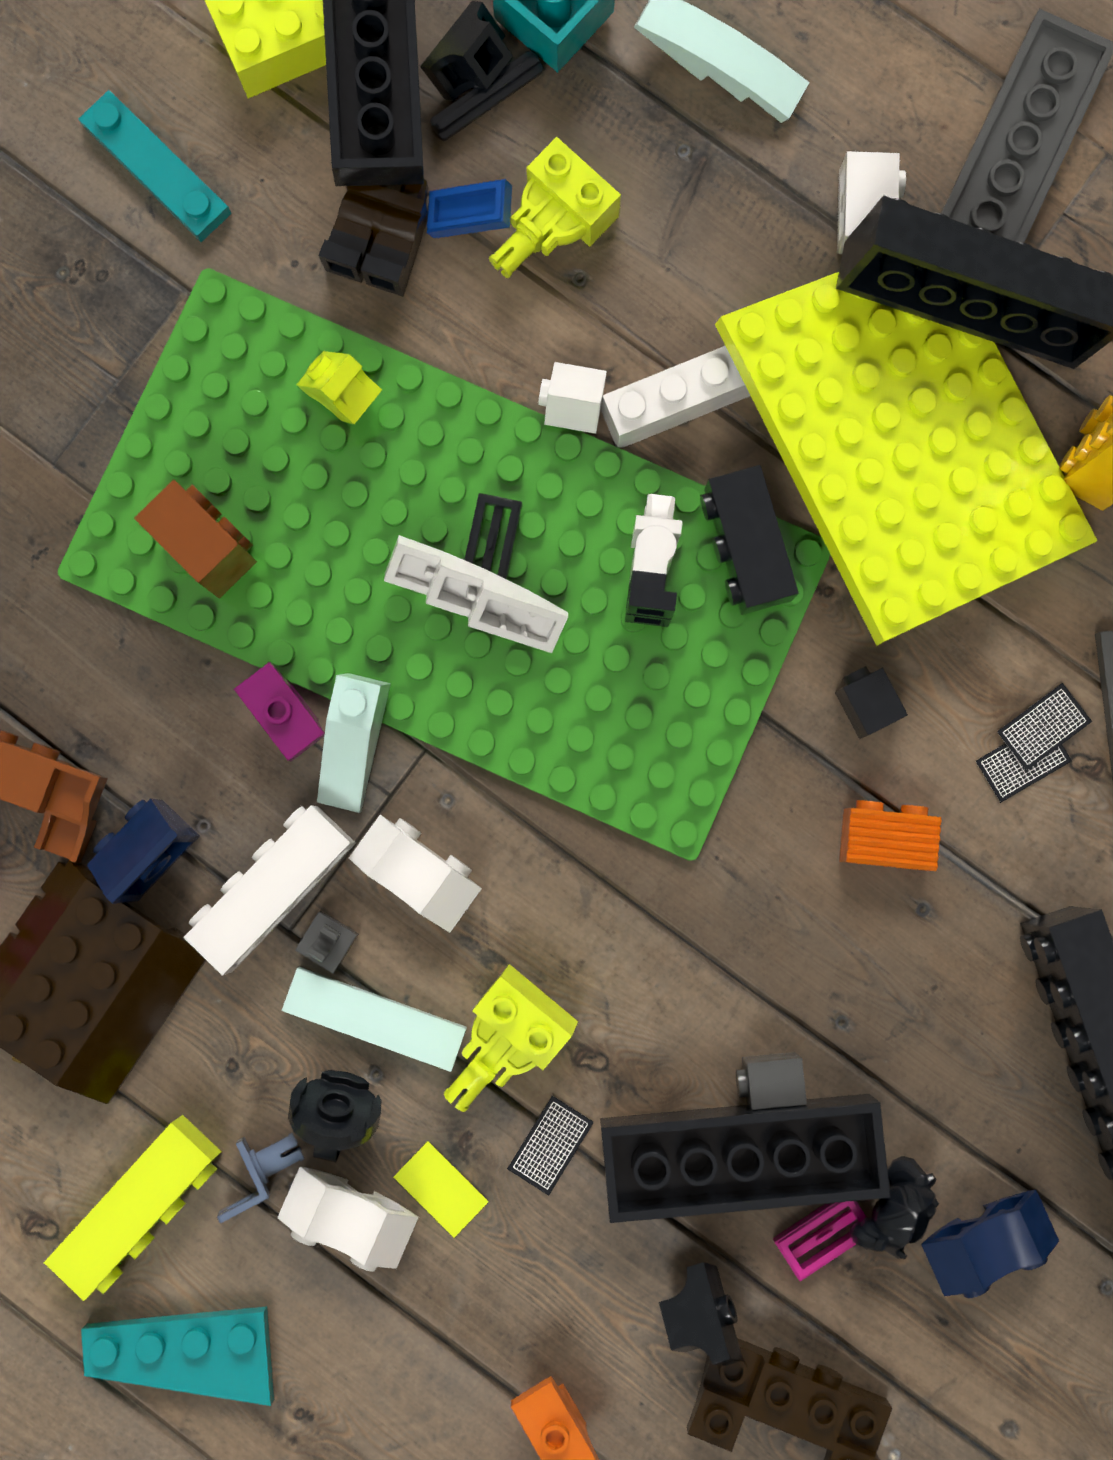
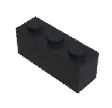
(749, 540)

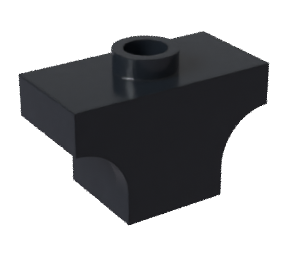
(468, 54)
(703, 1317)

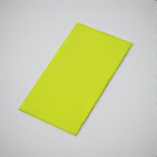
(441, 1189)

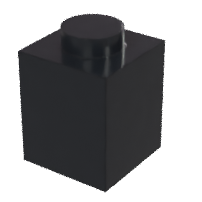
(870, 701)

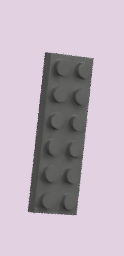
(1029, 127)

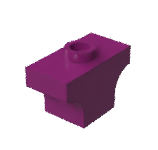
(280, 711)

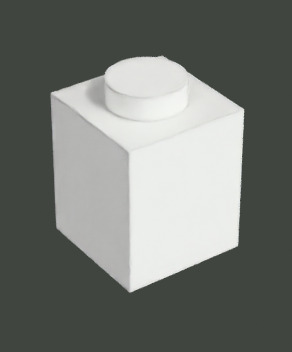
(573, 397)

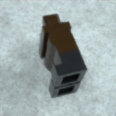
(377, 235)

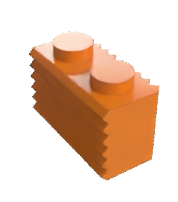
(890, 838)

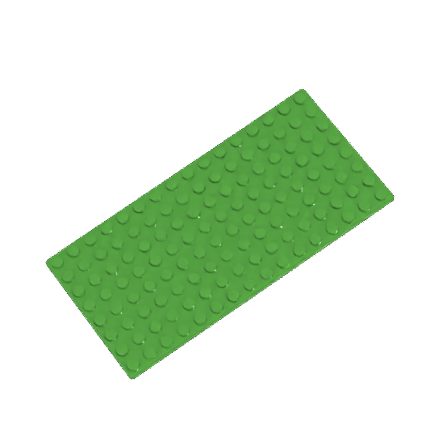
(610, 723)

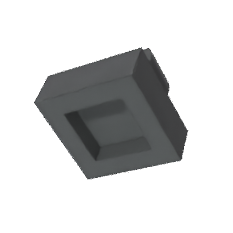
(327, 942)

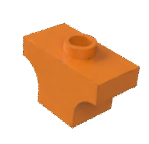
(553, 1422)

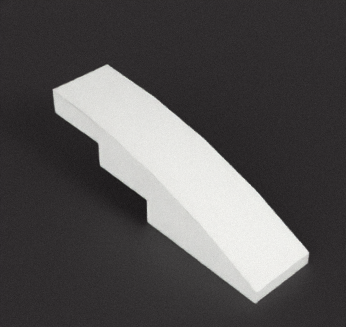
(474, 592)

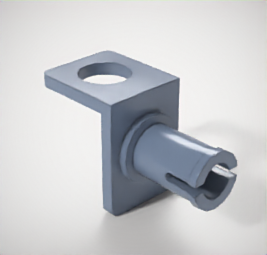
(260, 1167)

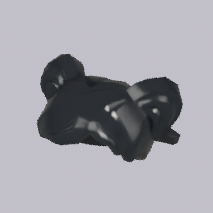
(904, 1215)

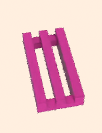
(810, 1222)

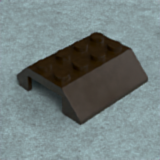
(88, 984)

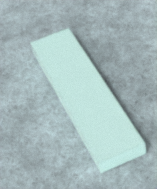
(374, 1019)

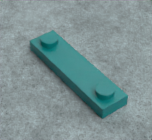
(155, 166)

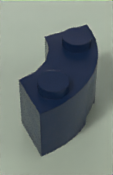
(981, 1250)

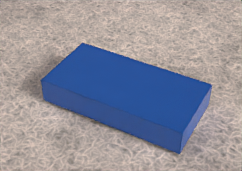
(469, 209)

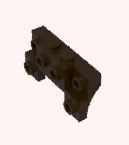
(791, 1399)

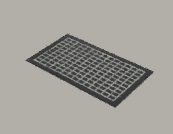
(1044, 726)
(1008, 775)
(550, 1145)

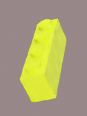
(133, 1207)

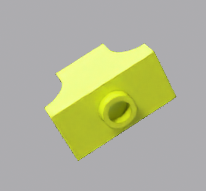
(339, 385)

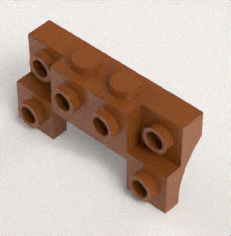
(52, 787)

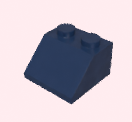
(141, 851)

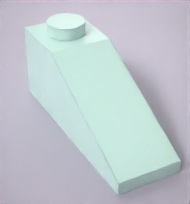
(351, 740)

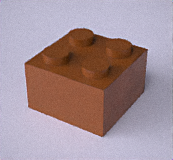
(189, 532)

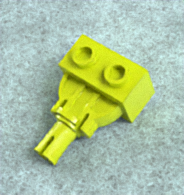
(557, 208)
(515, 1030)

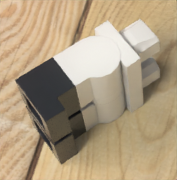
(655, 543)

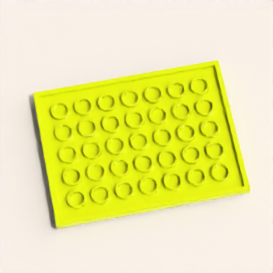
(904, 451)

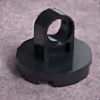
(334, 1113)

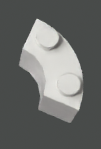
(416, 873)
(359, 1224)

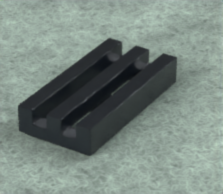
(499, 503)

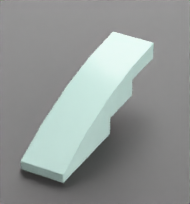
(722, 53)

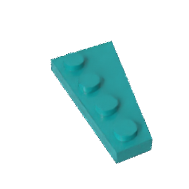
(192, 1353)

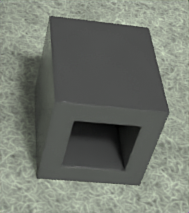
(772, 1081)

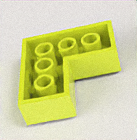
(270, 39)

